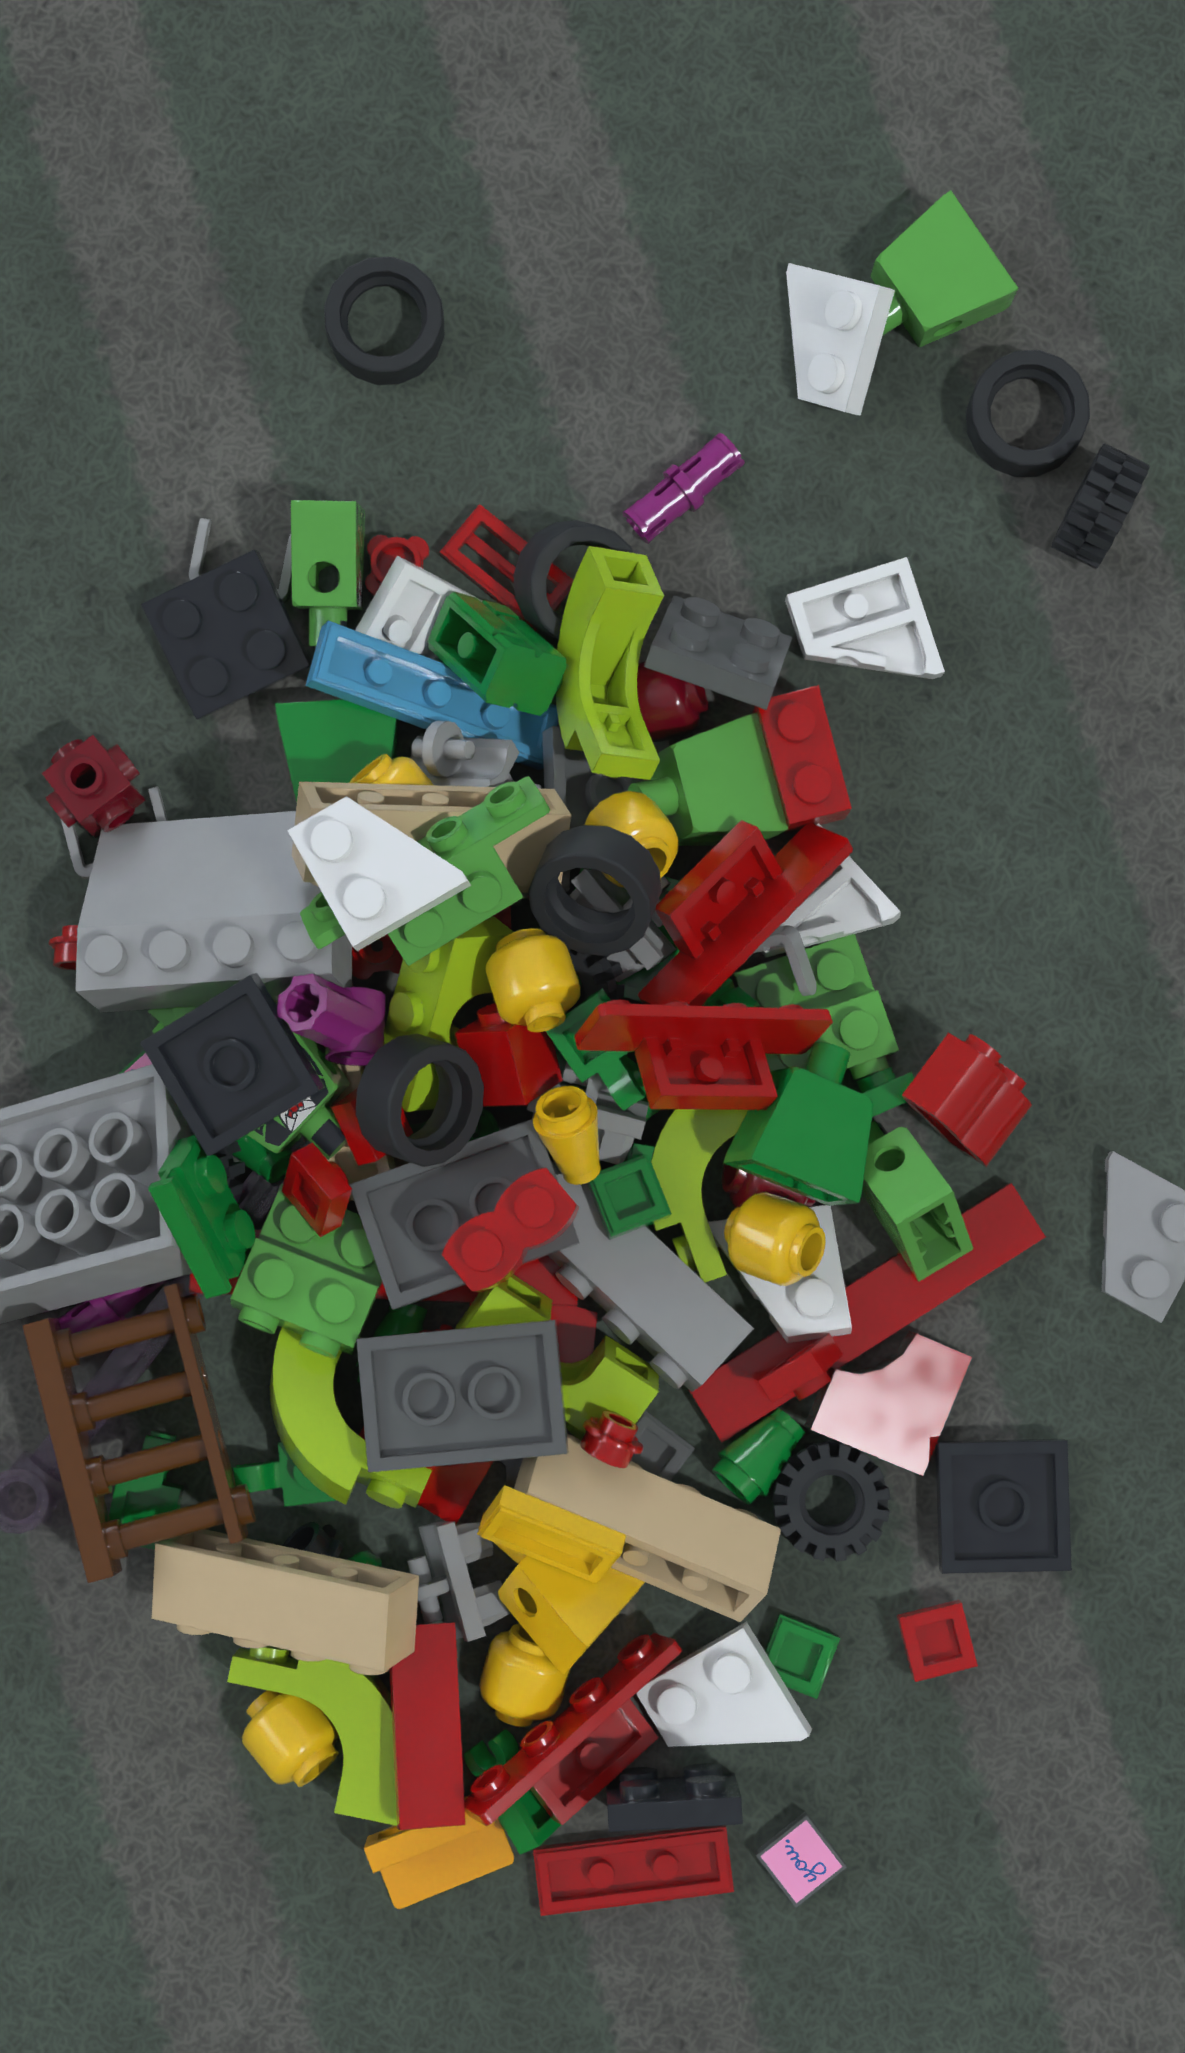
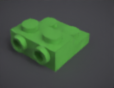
(844, 990)
(309, 1281)

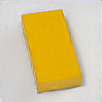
(551, 1534)

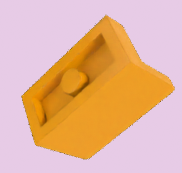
(436, 1859)

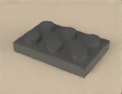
(418, 1208)
(462, 1396)

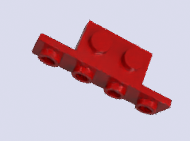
(735, 905)
(703, 1052)
(584, 1746)

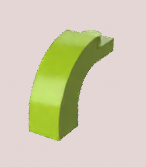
(602, 644)
(680, 1164)
(318, 1435)
(356, 1707)

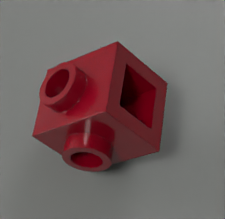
(108, 800)

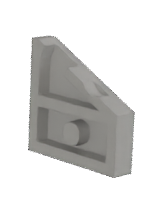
(1142, 1238)

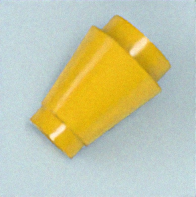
(569, 1131)

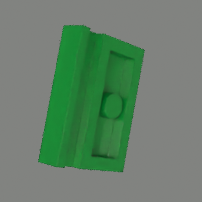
(203, 1216)

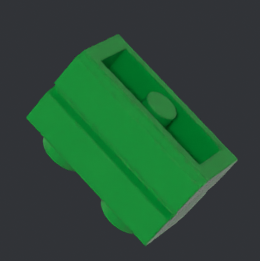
(497, 654)

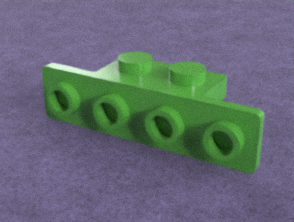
(468, 845)

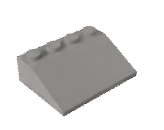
(194, 910)
(79, 1194)

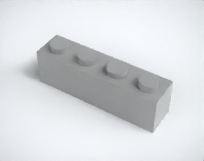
(649, 1296)

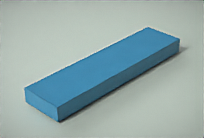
(418, 691)

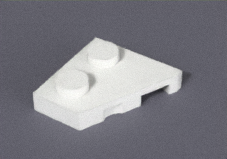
(724, 1696)

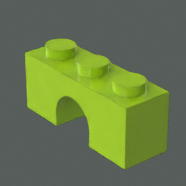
(433, 992)
(604, 1381)

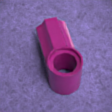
(340, 1018)

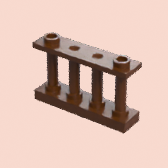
(90, 1477)

